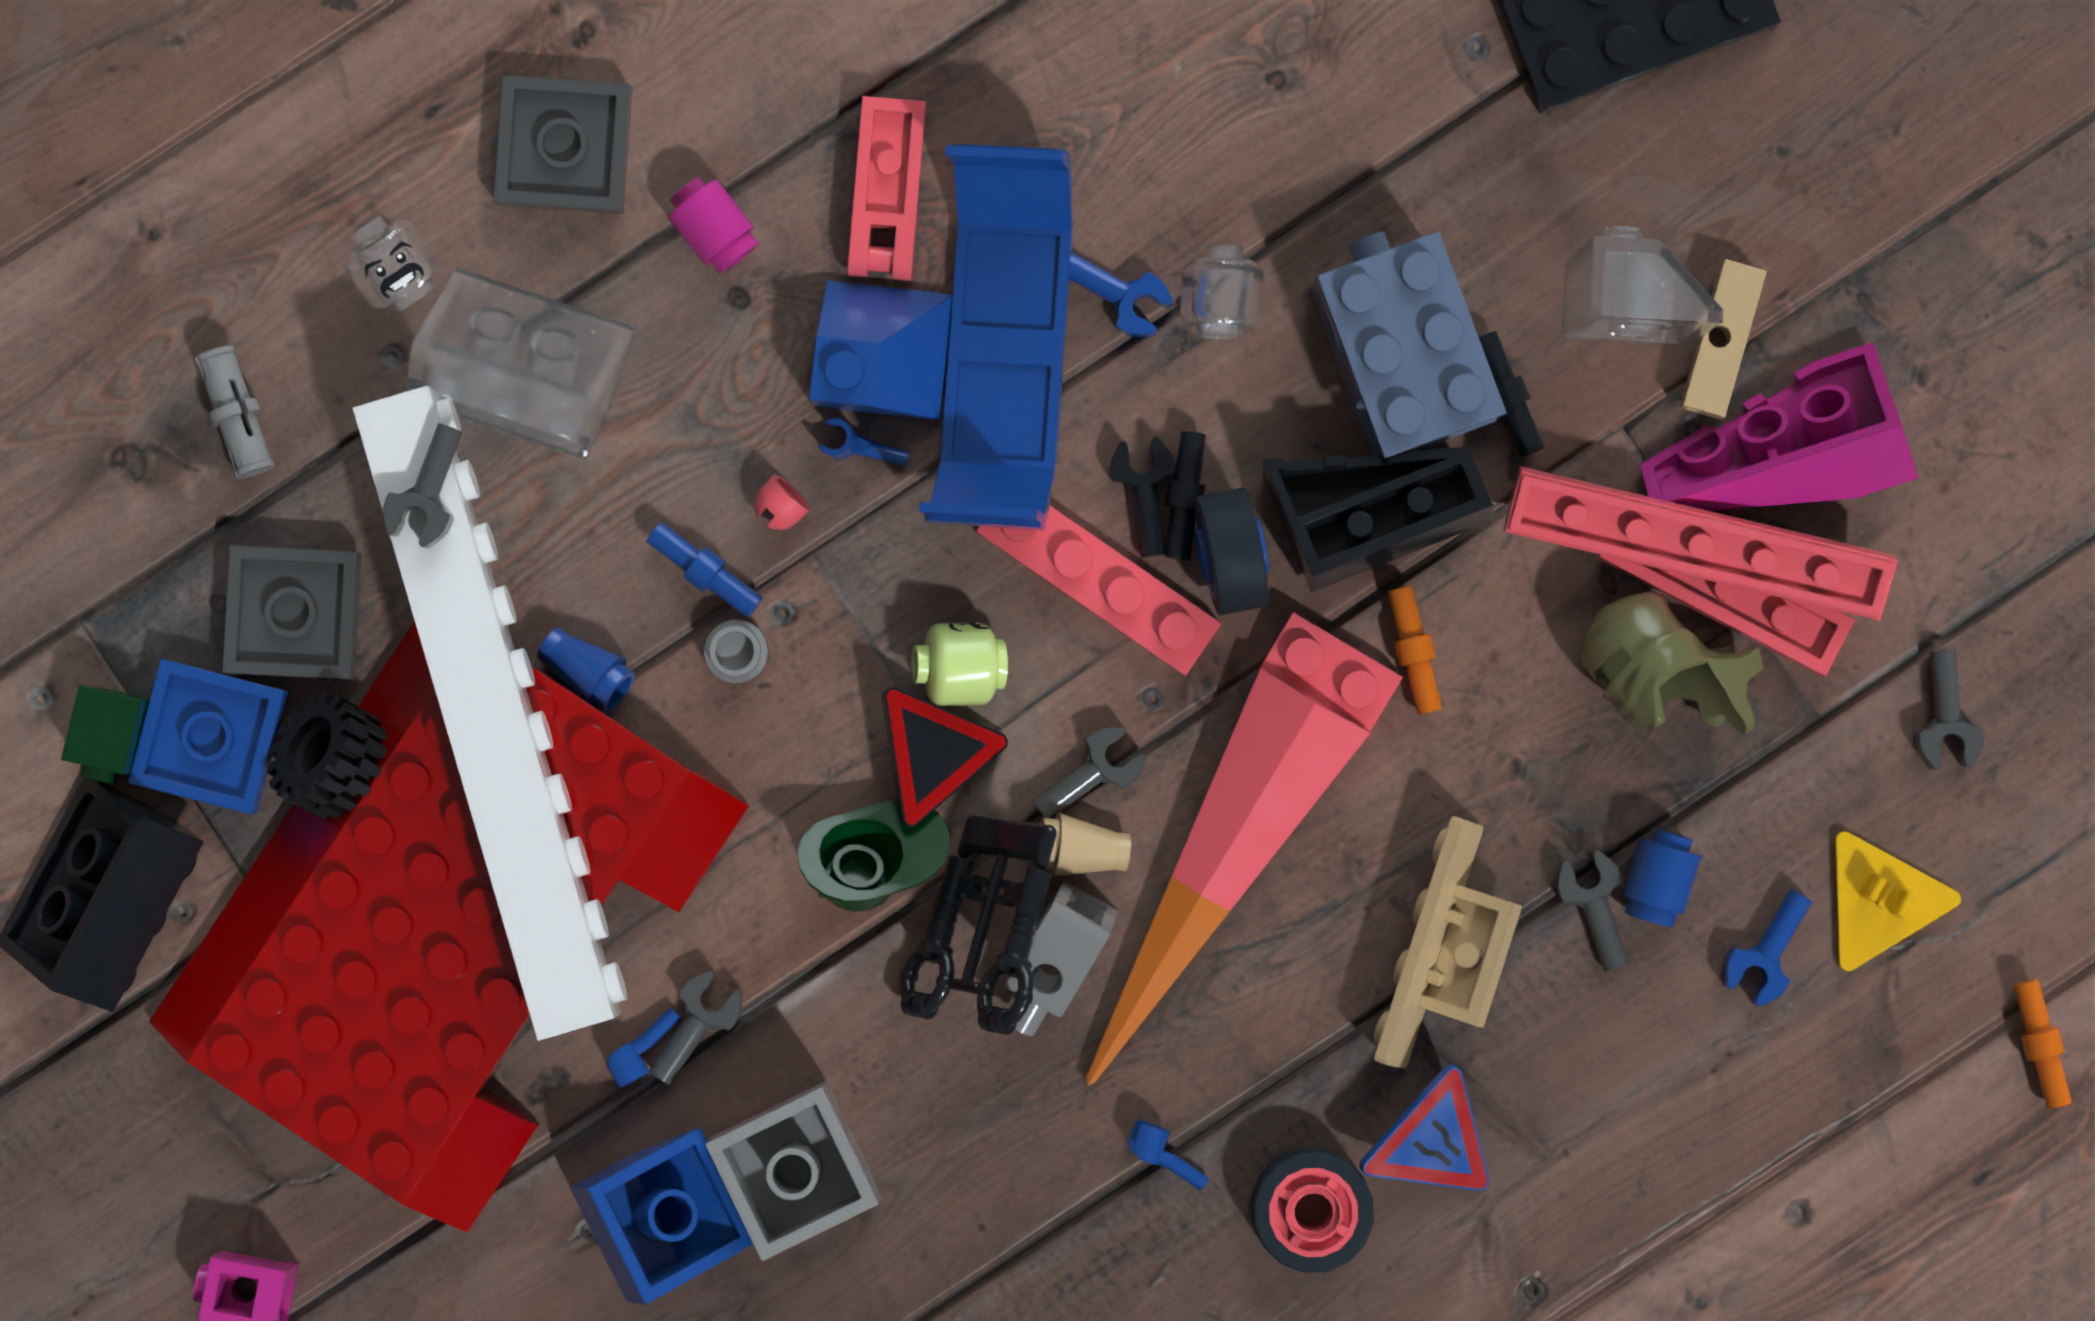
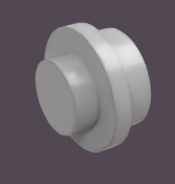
(736, 651)

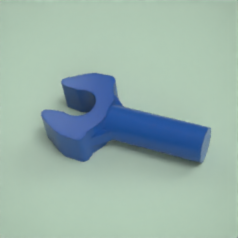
(1121, 294)
(1768, 951)

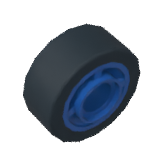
(1231, 551)

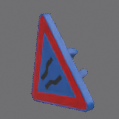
(1433, 1140)

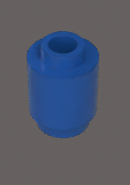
(1661, 878)

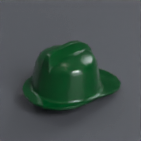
(870, 855)

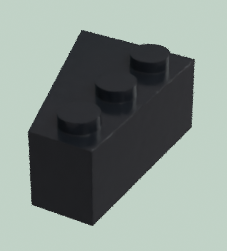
(1373, 509)

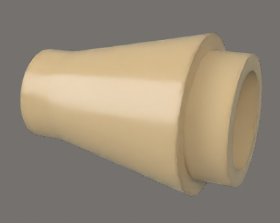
(1086, 847)

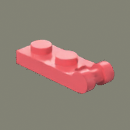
(887, 185)

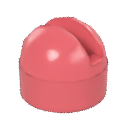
(782, 501)

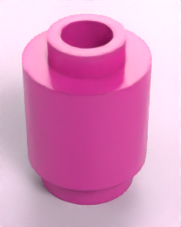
(712, 224)

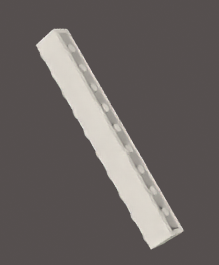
(493, 727)

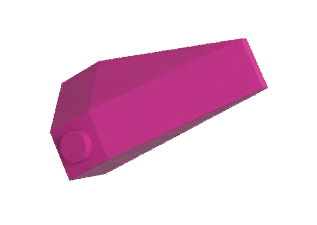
(1811, 442)

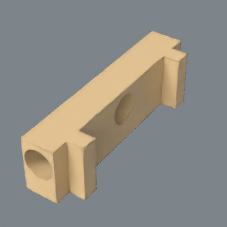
(1715, 368)

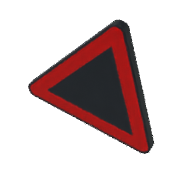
(932, 752)

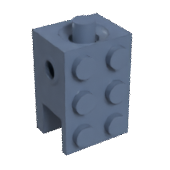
(1406, 345)

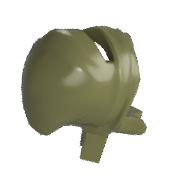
(1651, 659)

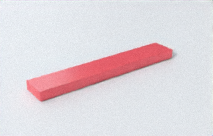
(1700, 543)

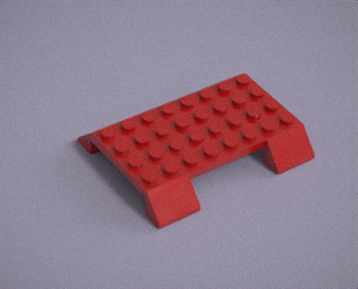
(367, 957)

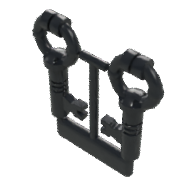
(1005, 841)

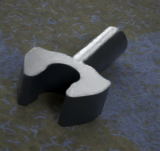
(1145, 493)

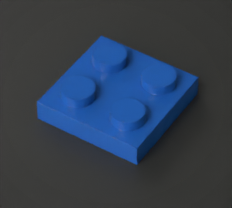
(208, 736)

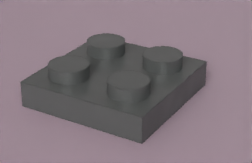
(563, 144)
(292, 612)

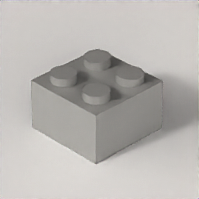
(794, 1170)

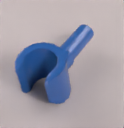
(862, 446)
(626, 1062)
(1148, 1144)

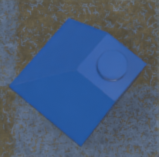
(881, 350)

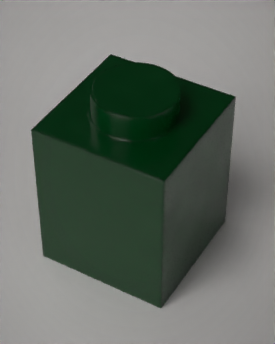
(104, 732)

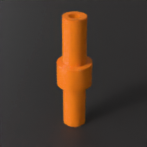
(1414, 650)
(2042, 1043)

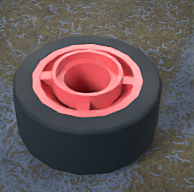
(1319, 1245)

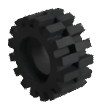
(326, 755)

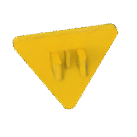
(1880, 900)

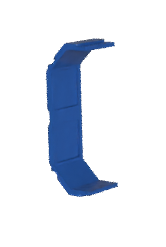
(1005, 337)

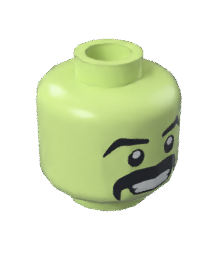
(960, 664)

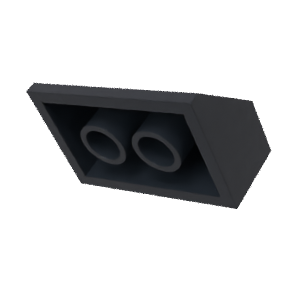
(99, 894)

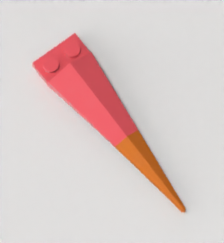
(1289, 744)

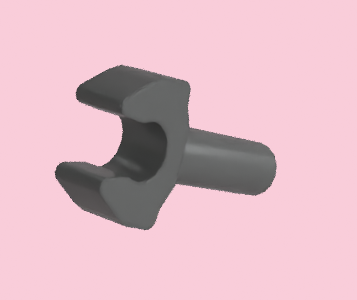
(426, 490)
(1947, 717)
(1090, 774)
(1595, 905)
(695, 1025)

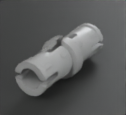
(234, 412)

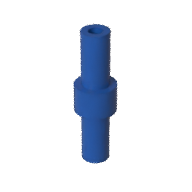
(704, 569)

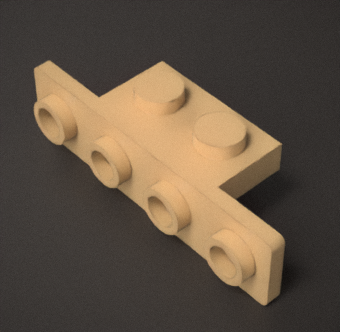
(1453, 951)

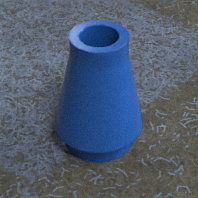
(587, 669)

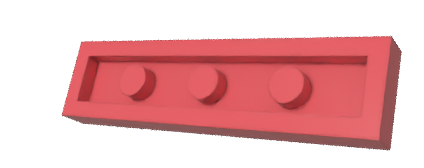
(1110, 588)
(1789, 628)

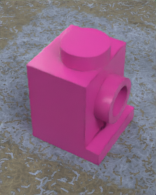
(218, 1292)

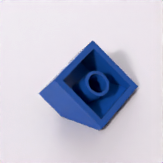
(661, 1216)

